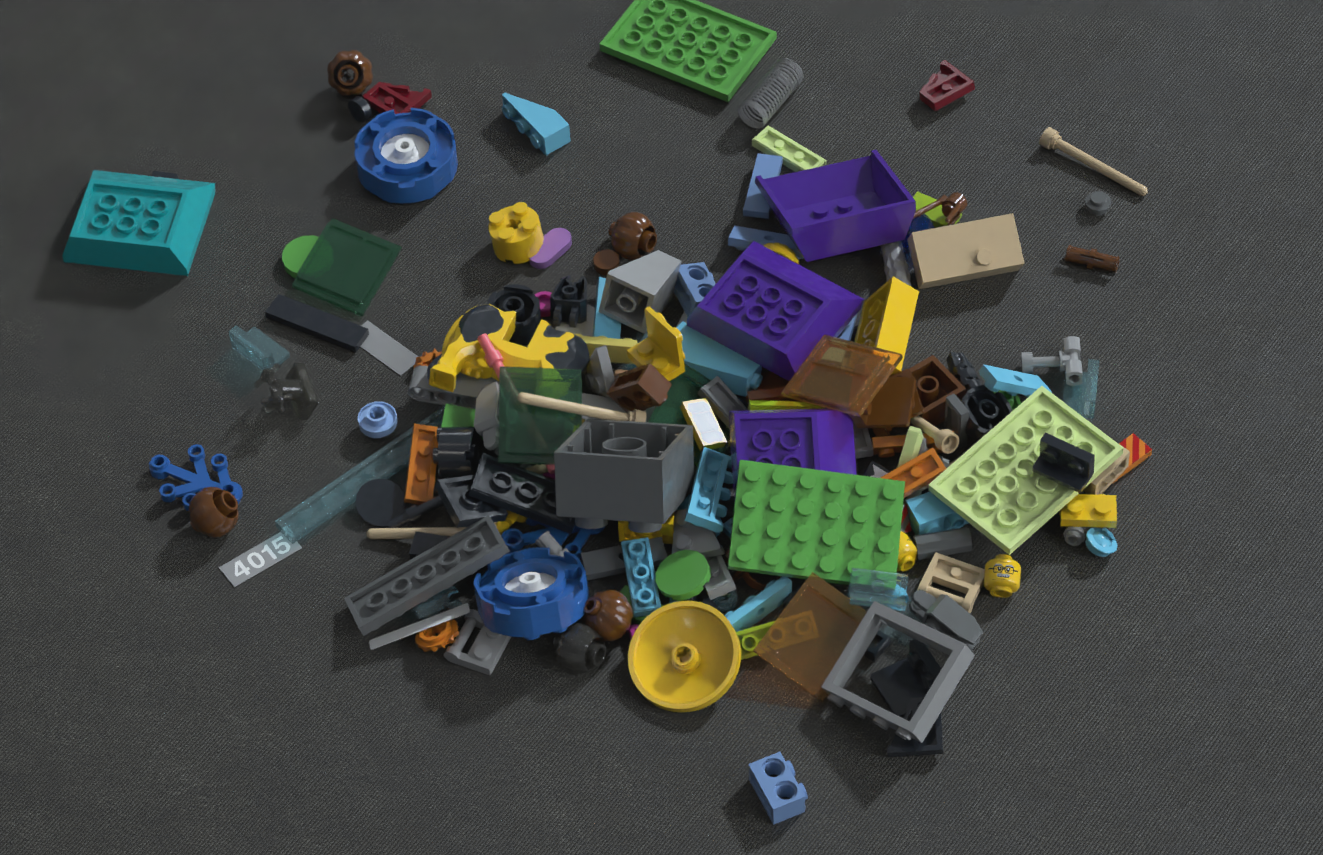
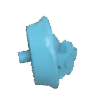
(1100, 541)

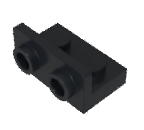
(1064, 463)

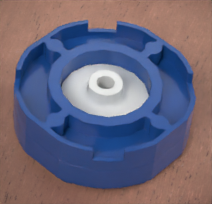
(406, 156)
(531, 593)

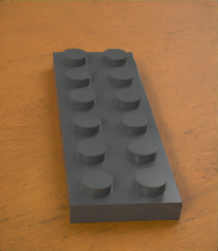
(426, 575)

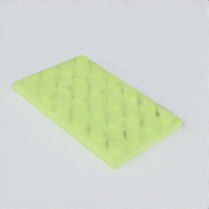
(995, 479)

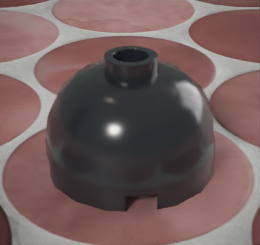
(985, 410)

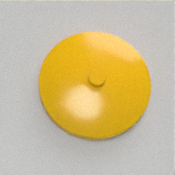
(684, 656)

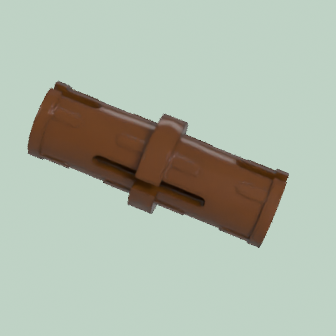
(1109, 262)

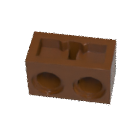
(639, 388)

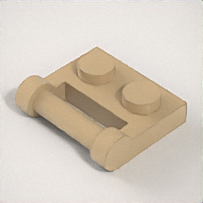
(956, 576)

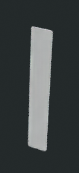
(419, 626)

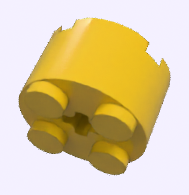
(515, 233)

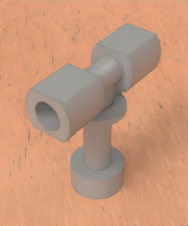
(1067, 361)

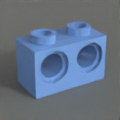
(693, 285)
(772, 789)

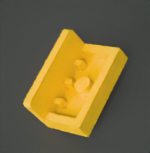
(1090, 511)

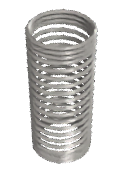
(784, 80)

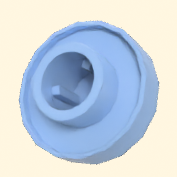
(377, 419)

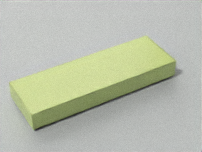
(794, 155)

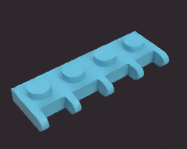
(708, 490)

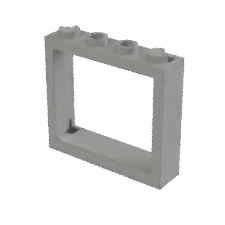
(938, 694)

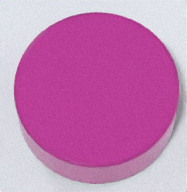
(544, 299)

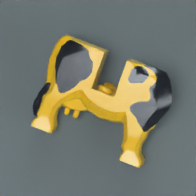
(464, 353)

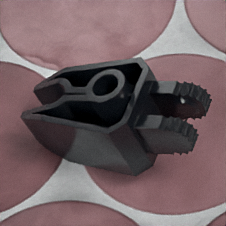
(569, 302)

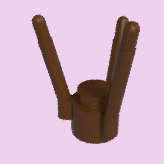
(951, 207)

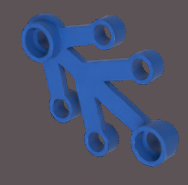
(194, 481)
(520, 540)

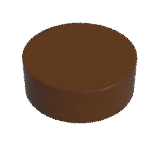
(605, 261)

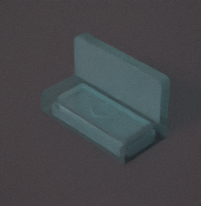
(257, 347)
(1083, 396)
(877, 586)

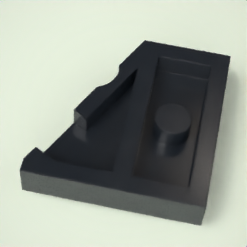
(932, 743)

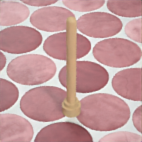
(1052, 139)
(581, 409)
(944, 439)
(408, 533)

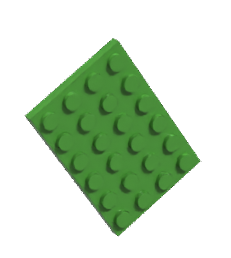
(689, 44)
(813, 522)

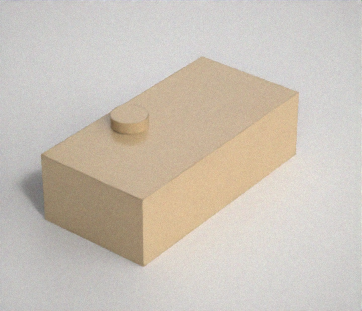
(965, 251)

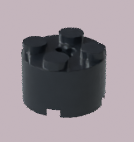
(527, 309)
(457, 451)

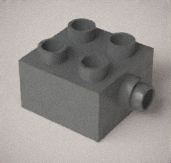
(624, 473)

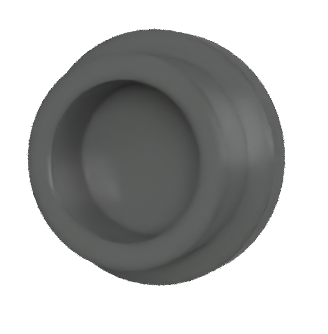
(1097, 203)

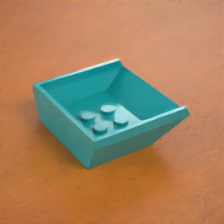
(139, 222)

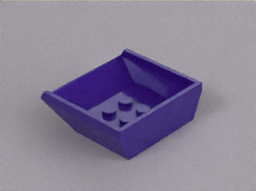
(840, 206)
(773, 310)
(793, 438)

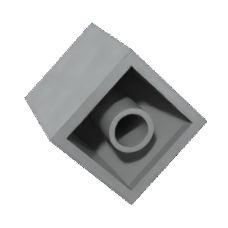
(639, 285)

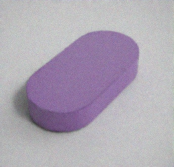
(555, 244)

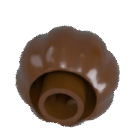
(341, 79)
(632, 233)
(213, 512)
(608, 614)

